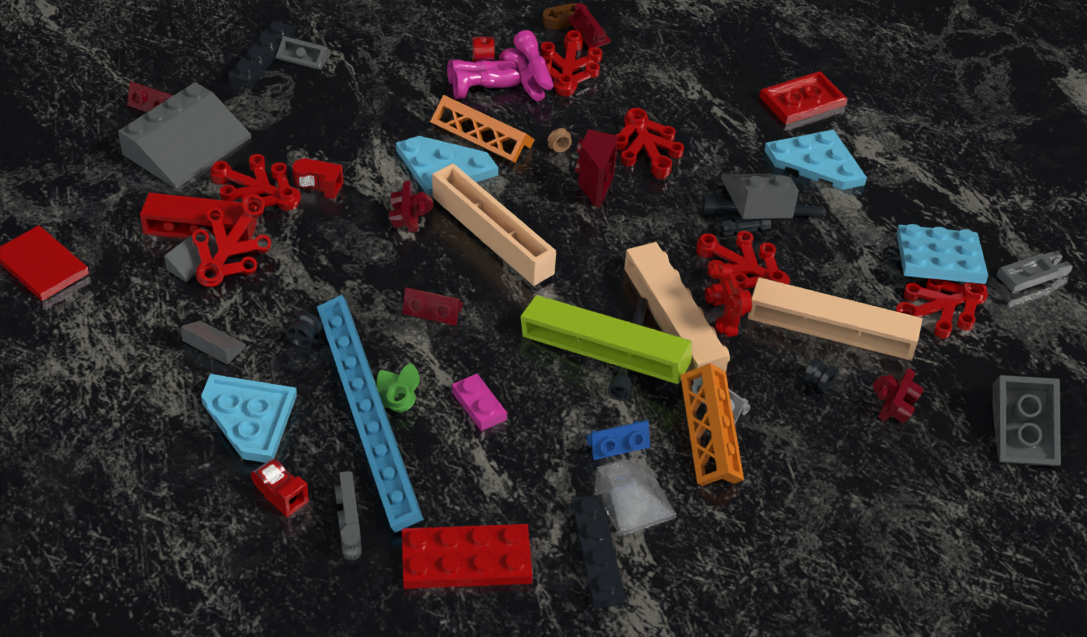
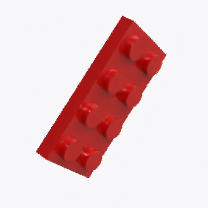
(466, 556)

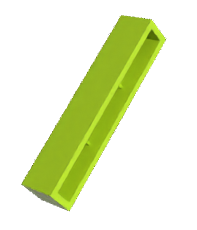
(607, 339)

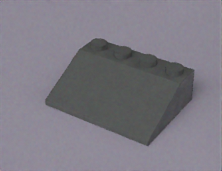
(182, 135)

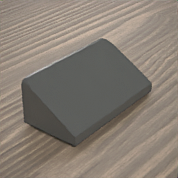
(302, 53)
(185, 257)
(211, 341)

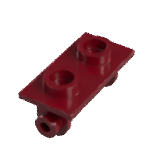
(586, 24)
(145, 97)
(431, 306)

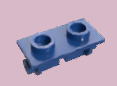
(619, 439)

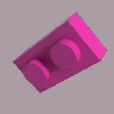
(479, 402)

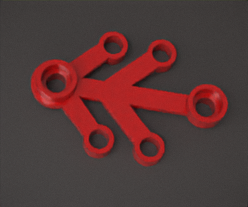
(566, 83)
(638, 120)
(285, 196)
(228, 244)
(708, 247)
(969, 293)
(730, 295)

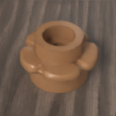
(559, 140)

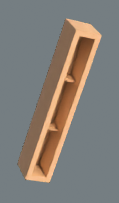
(494, 224)
(674, 305)
(835, 318)

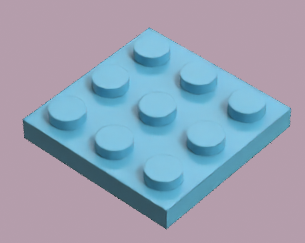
(941, 254)

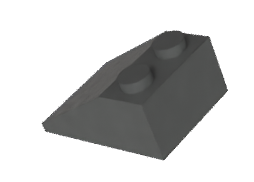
(762, 195)
(1027, 420)

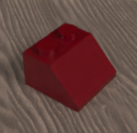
(596, 164)

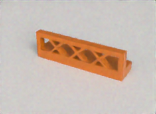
(486, 122)
(721, 422)

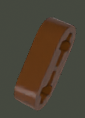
(557, 16)

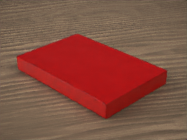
(803, 97)
(41, 263)

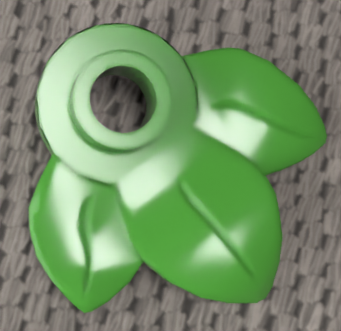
(395, 387)

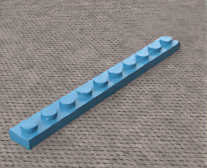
(370, 415)

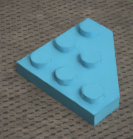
(428, 156)
(818, 157)
(249, 413)

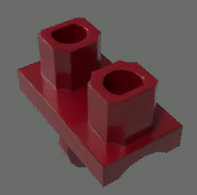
(408, 207)
(895, 392)

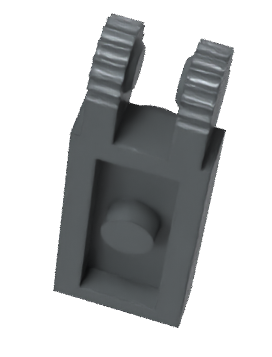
(1033, 271)
(348, 517)

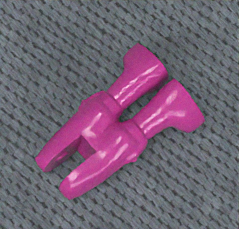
(483, 73)
(532, 74)

